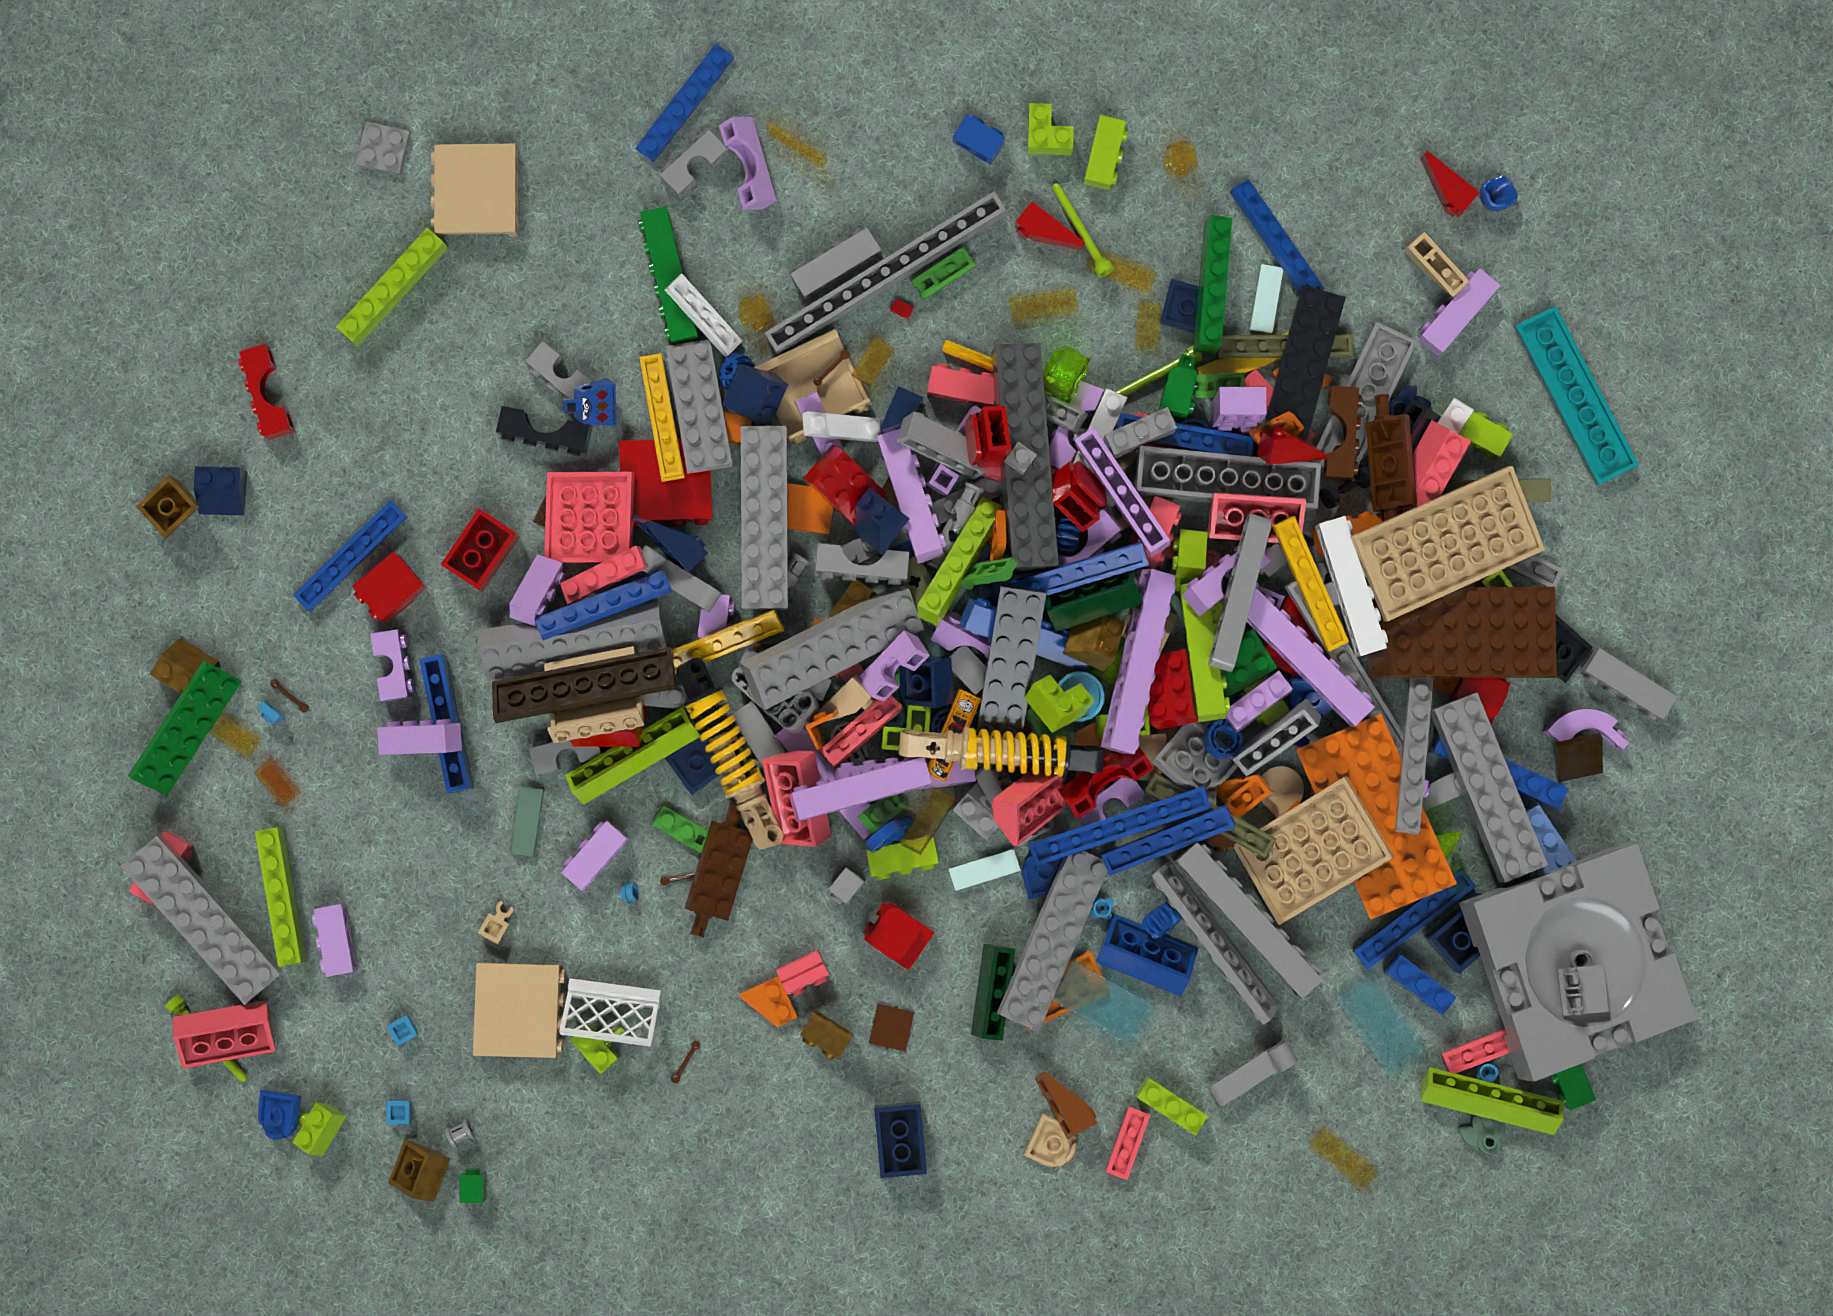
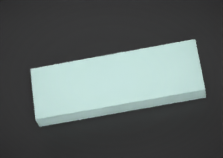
(1266, 299)
(984, 869)

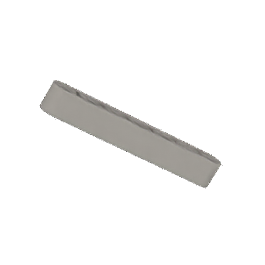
(1239, 592)

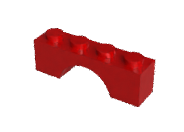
(258, 365)
(1083, 790)

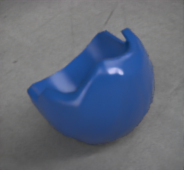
(1498, 193)

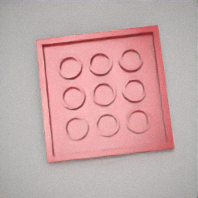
(588, 515)

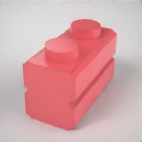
(803, 972)

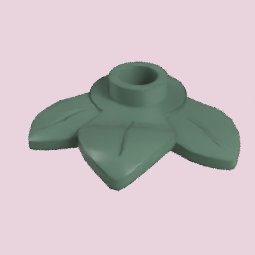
(1483, 1129)

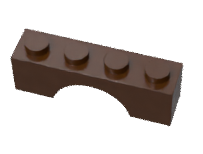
(1344, 405)

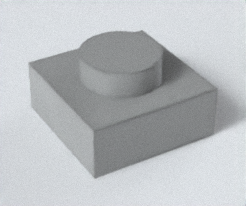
(1020, 458)

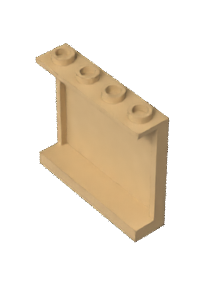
(475, 189)
(839, 390)
(595, 718)
(518, 1010)

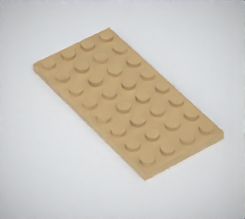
(1447, 543)

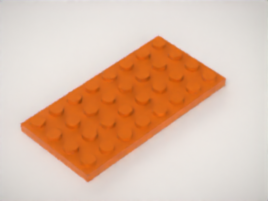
(1373, 767)

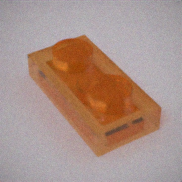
(277, 782)

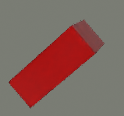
(901, 309)

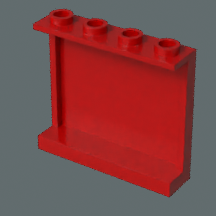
(667, 501)

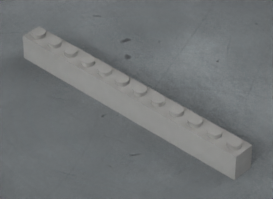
(885, 273)

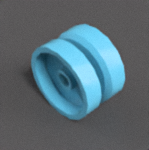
(1093, 687)

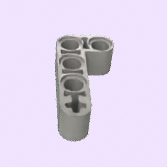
(681, 581)
(785, 711)
(996, 782)
(1252, 1072)

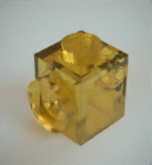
(1180, 159)
(755, 313)

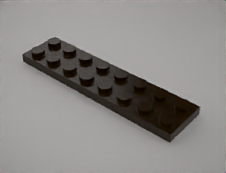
(583, 685)

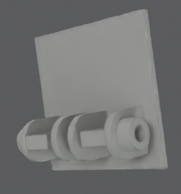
(1582, 990)

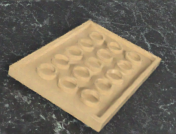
(1316, 851)

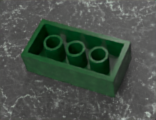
(1093, 600)

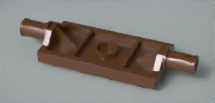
(1390, 460)
(718, 871)

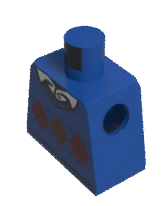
(594, 403)

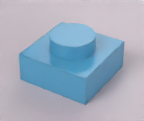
(270, 713)
(402, 1030)
(398, 1112)

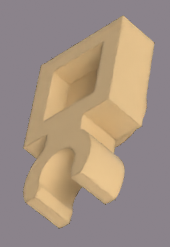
(495, 926)

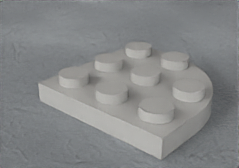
(1188, 761)

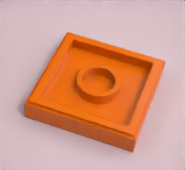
(998, 536)

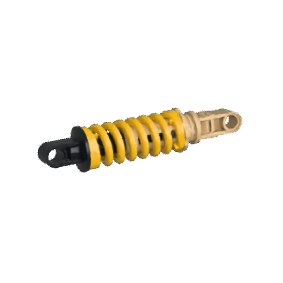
(974, 749)
(732, 758)

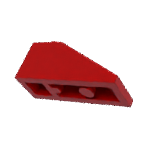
(1450, 188)
(1043, 228)
(1282, 447)

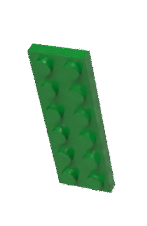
(184, 728)

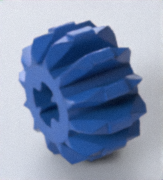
(730, 367)
(1067, 535)
(1161, 920)

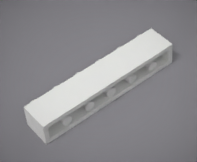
(1351, 587)

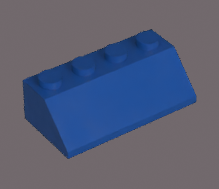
(1158, 961)

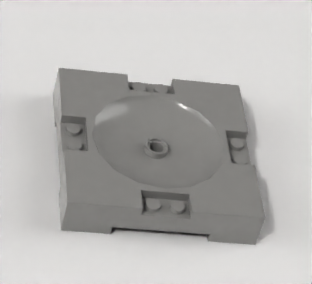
(1588, 910)

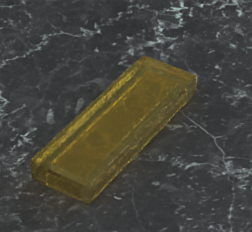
(796, 145)
(1126, 273)
(1043, 305)
(928, 821)
(1343, 1158)

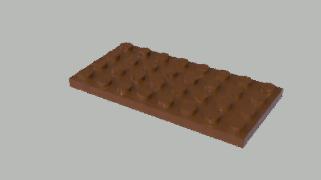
(1472, 636)

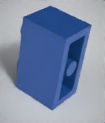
(979, 138)

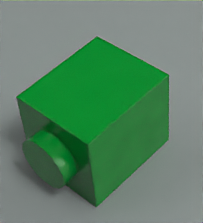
(472, 1186)

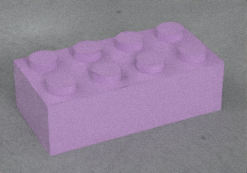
(1238, 409)

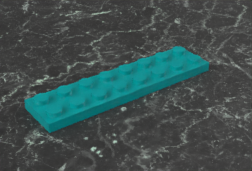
(1576, 395)

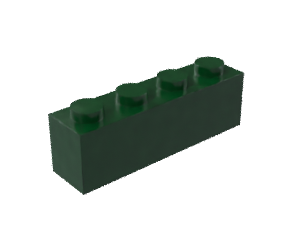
(992, 985)

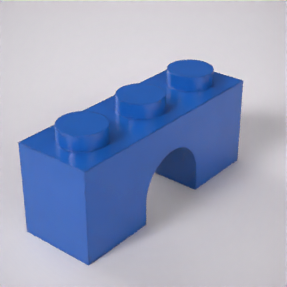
(1420, 984)

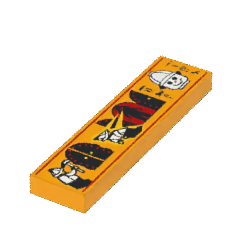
(958, 717)

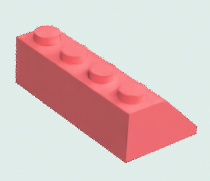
(1436, 461)
(1230, 511)
(784, 774)
(1028, 804)
(223, 1034)

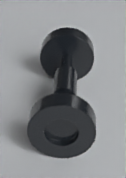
(1330, 496)

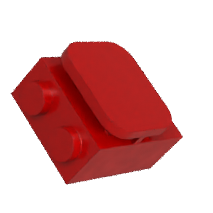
(988, 437)
(1078, 494)
(388, 588)
(1490, 691)
(898, 935)

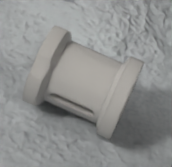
(459, 1133)

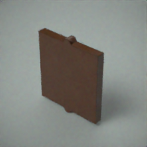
(891, 1027)

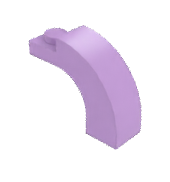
(1572, 722)

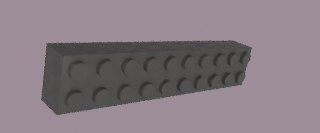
(1026, 496)

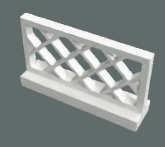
(618, 996)

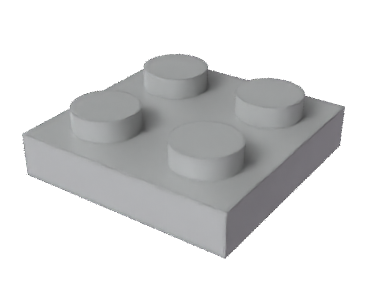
(383, 148)

